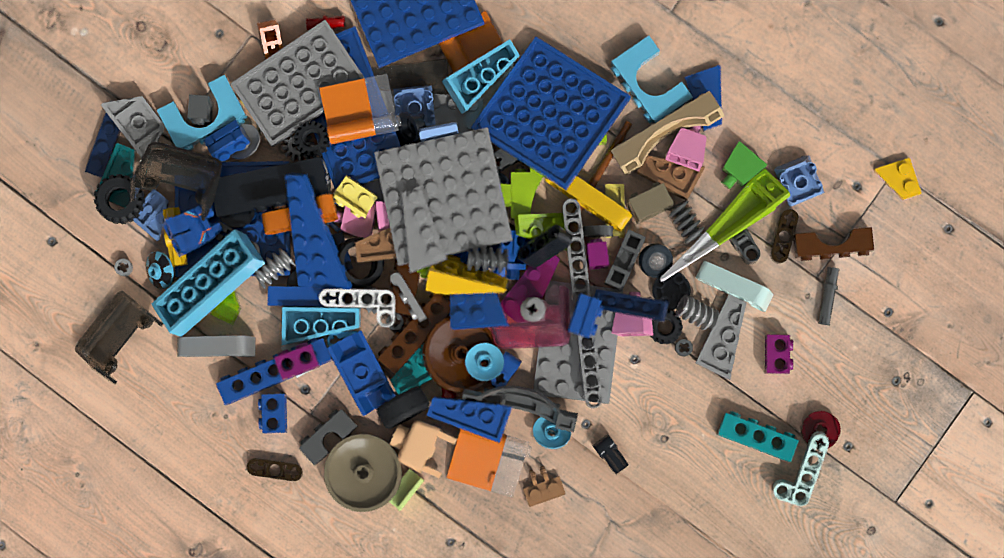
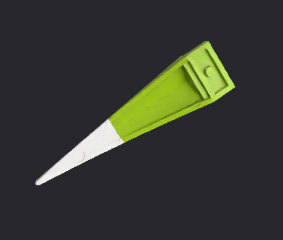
(753, 203)

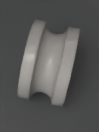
(126, 262)

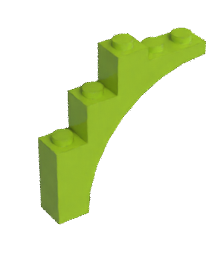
(524, 187)

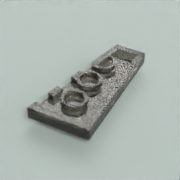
(417, 74)

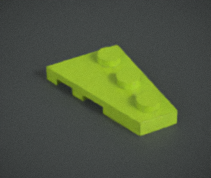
(532, 225)

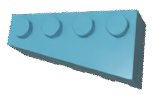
(475, 78)
(305, 323)

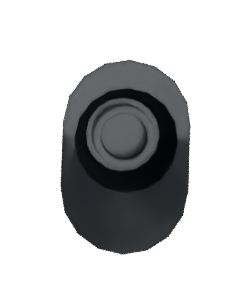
(409, 131)

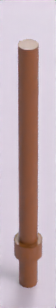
(608, 157)

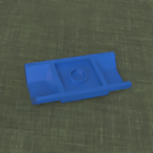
(361, 372)

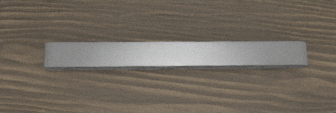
(582, 275)

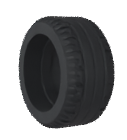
(376, 266)
(402, 407)

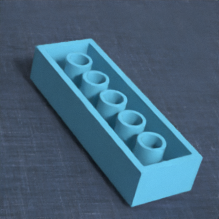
(207, 283)

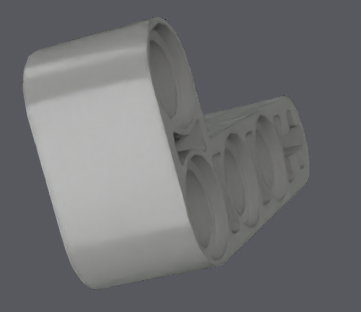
(216, 346)

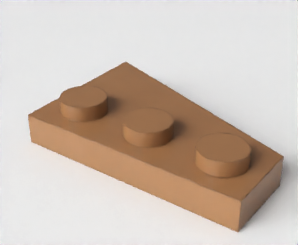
(675, 177)
(376, 247)

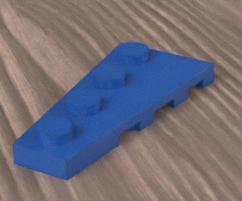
(473, 416)

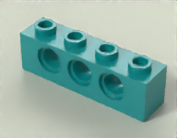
(784, 452)

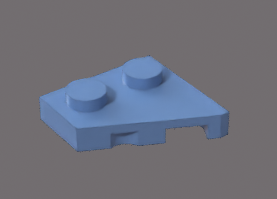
(152, 215)

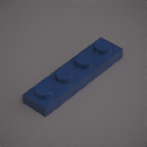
(103, 147)
(632, 305)

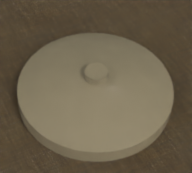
(362, 473)

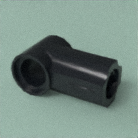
(608, 451)

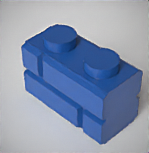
(227, 141)
(585, 315)

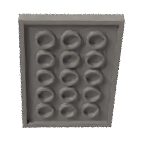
(286, 85)
(559, 367)

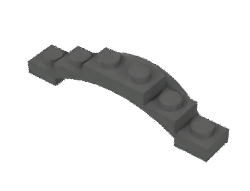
(526, 400)

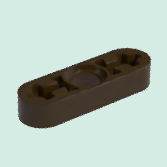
(783, 221)
(268, 475)

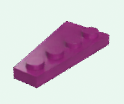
(531, 284)

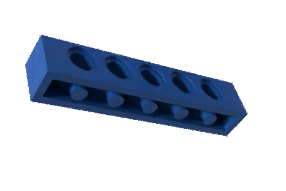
(226, 384)

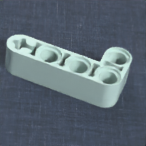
(735, 285)
(805, 468)

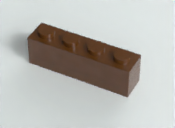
(411, 281)

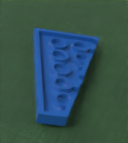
(312, 242)
(475, 309)

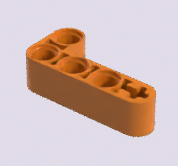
(279, 220)

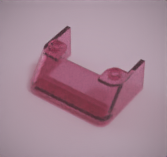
(537, 334)

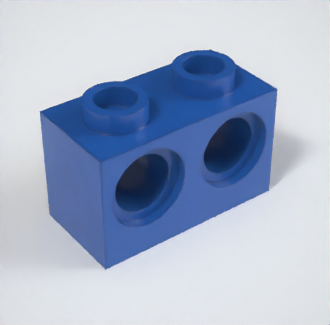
(278, 413)

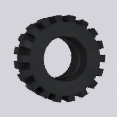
(102, 200)

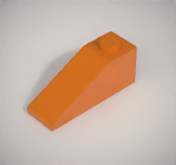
(269, 37)

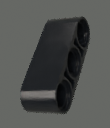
(545, 246)

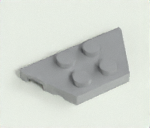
(135, 121)

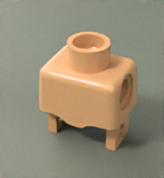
(418, 445)

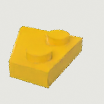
(901, 178)

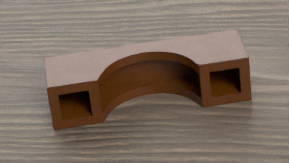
(808, 245)

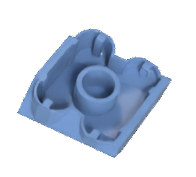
(416, 100)
(800, 180)

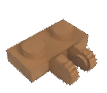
(545, 490)

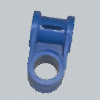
(510, 366)

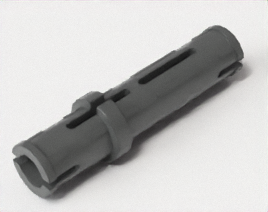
(828, 296)

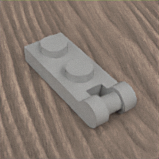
(407, 296)

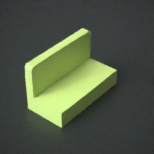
(409, 485)

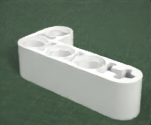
(357, 302)

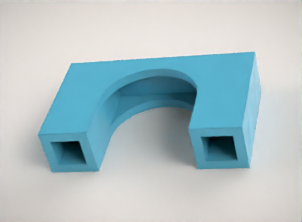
(654, 106)
(186, 136)

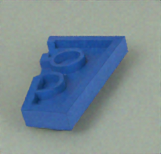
(703, 82)

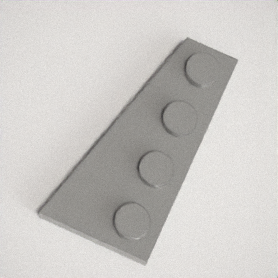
(421, 234)
(722, 342)

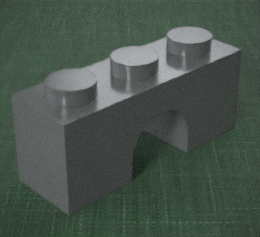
(625, 260)
(314, 447)

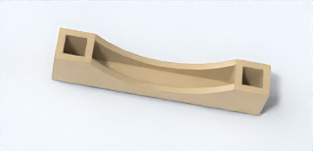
(699, 112)

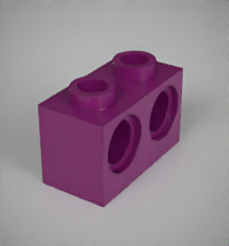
(597, 254)
(772, 354)
(298, 367)

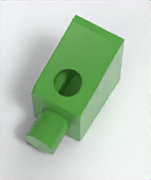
(741, 166)

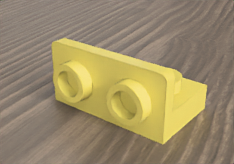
(354, 196)

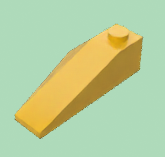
(455, 278)

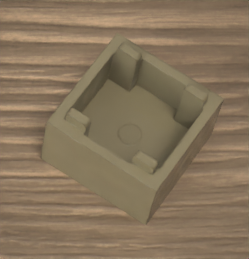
(650, 203)

